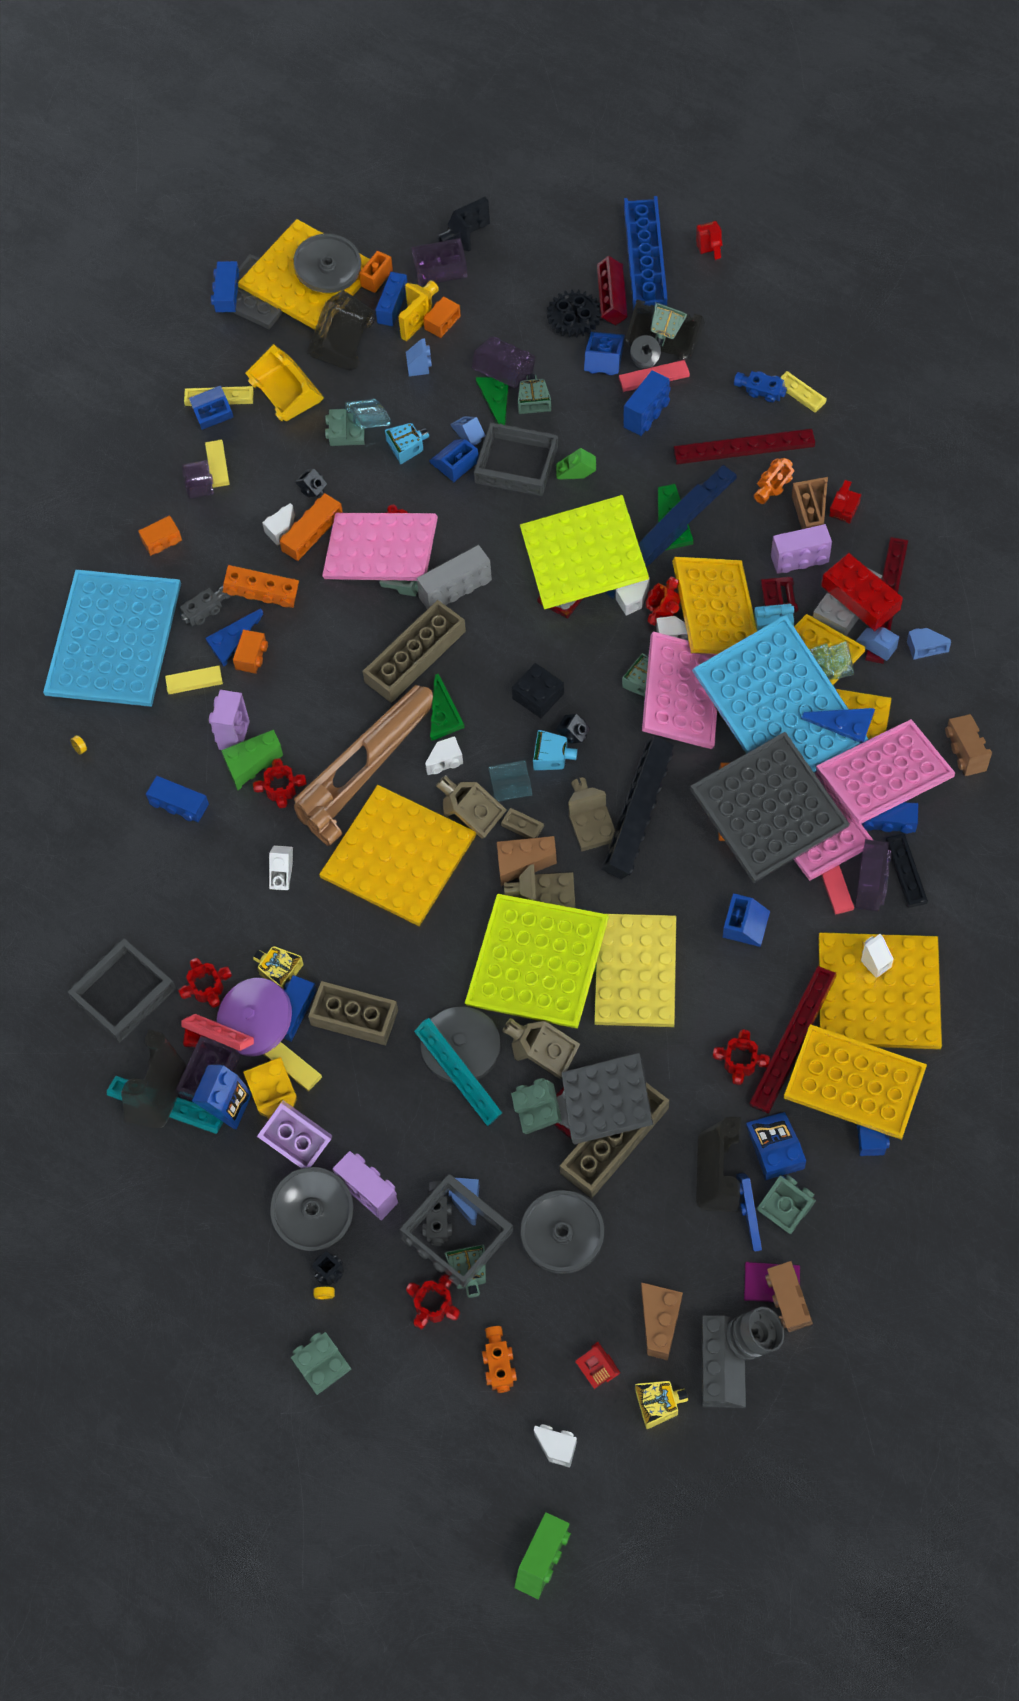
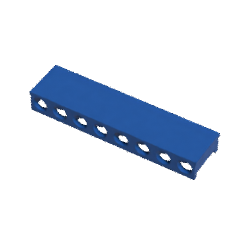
(645, 251)

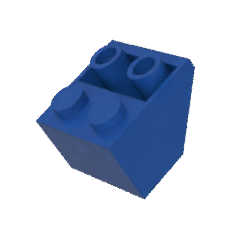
(211, 407)
(456, 459)
(746, 920)

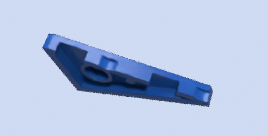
(226, 640)
(848, 723)
(748, 1209)

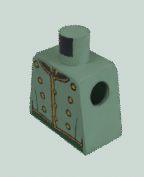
(666, 322)
(533, 396)
(636, 676)
(462, 1261)

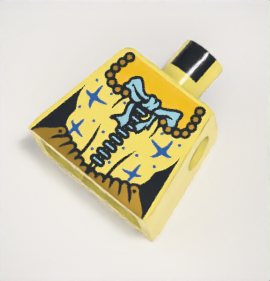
(278, 965)
(658, 1401)

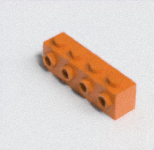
(310, 527)
(260, 586)

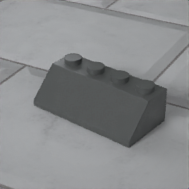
(721, 1369)

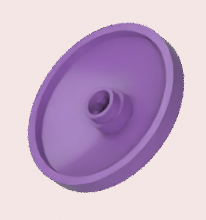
(258, 1010)

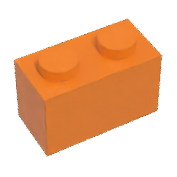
(376, 271)
(441, 317)
(160, 535)
(250, 651)

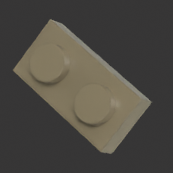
(522, 824)

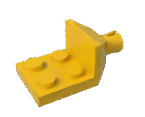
(418, 304)
(270, 1086)

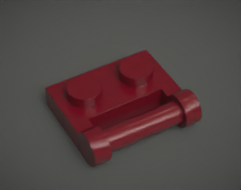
(772, 591)

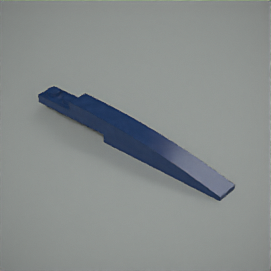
(679, 517)

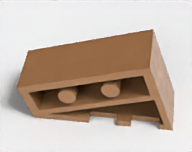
(810, 501)
(967, 745)
(517, 855)
(788, 1297)
(660, 1314)

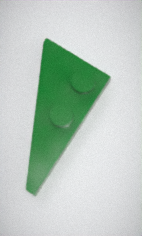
(496, 396)
(444, 716)

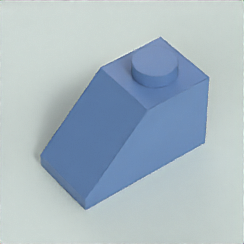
(469, 429)
(880, 642)
(927, 643)
(467, 1211)

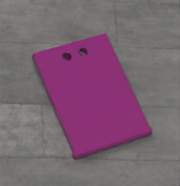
(755, 1282)

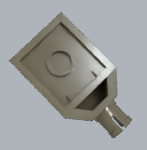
(471, 805)
(590, 816)
(545, 888)
(542, 1045)

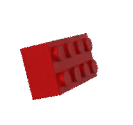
(862, 591)

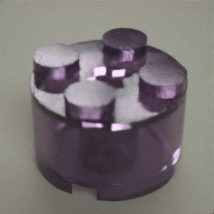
(197, 479)

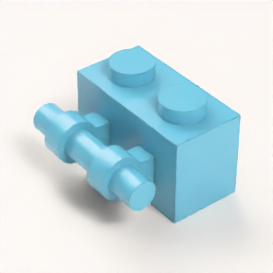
(767, 614)

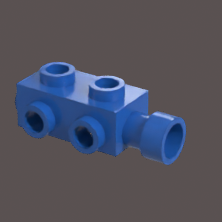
(762, 387)

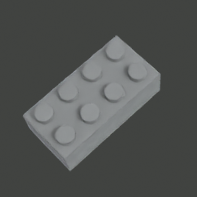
(455, 578)
(835, 614)

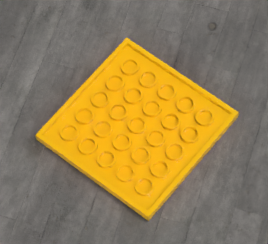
(276, 283)
(398, 855)
(888, 1010)

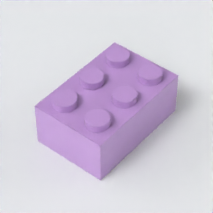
(801, 549)
(229, 719)
(294, 1135)
(366, 1185)

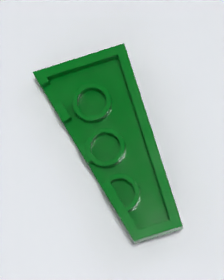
(667, 499)

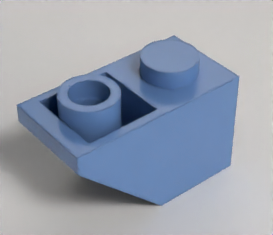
(418, 358)

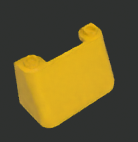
(283, 383)

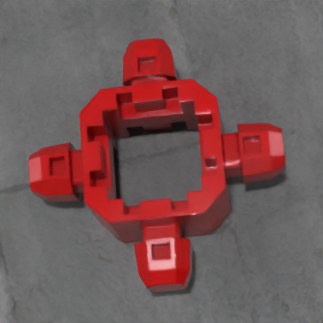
(663, 600)
(278, 771)
(199, 971)
(743, 1043)
(424, 1314)

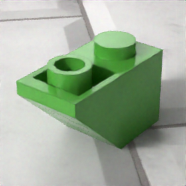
(576, 465)

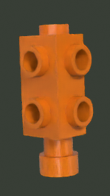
(773, 479)
(498, 1363)

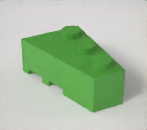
(251, 756)
(542, 1555)

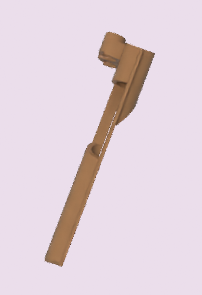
(322, 801)

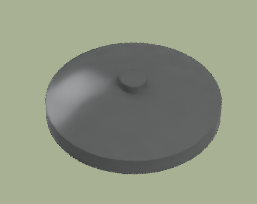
(327, 263)
(471, 1037)
(312, 1209)
(562, 1231)

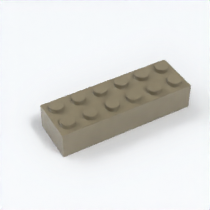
(414, 651)
(597, 1159)

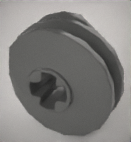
(653, 351)

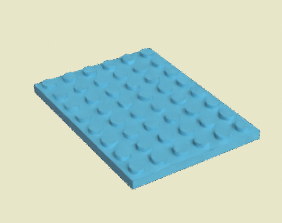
(112, 638)
(767, 686)

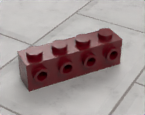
(612, 290)

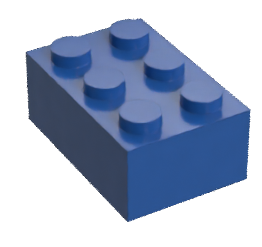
(646, 403)

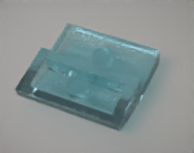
(368, 413)
(834, 660)
(510, 781)

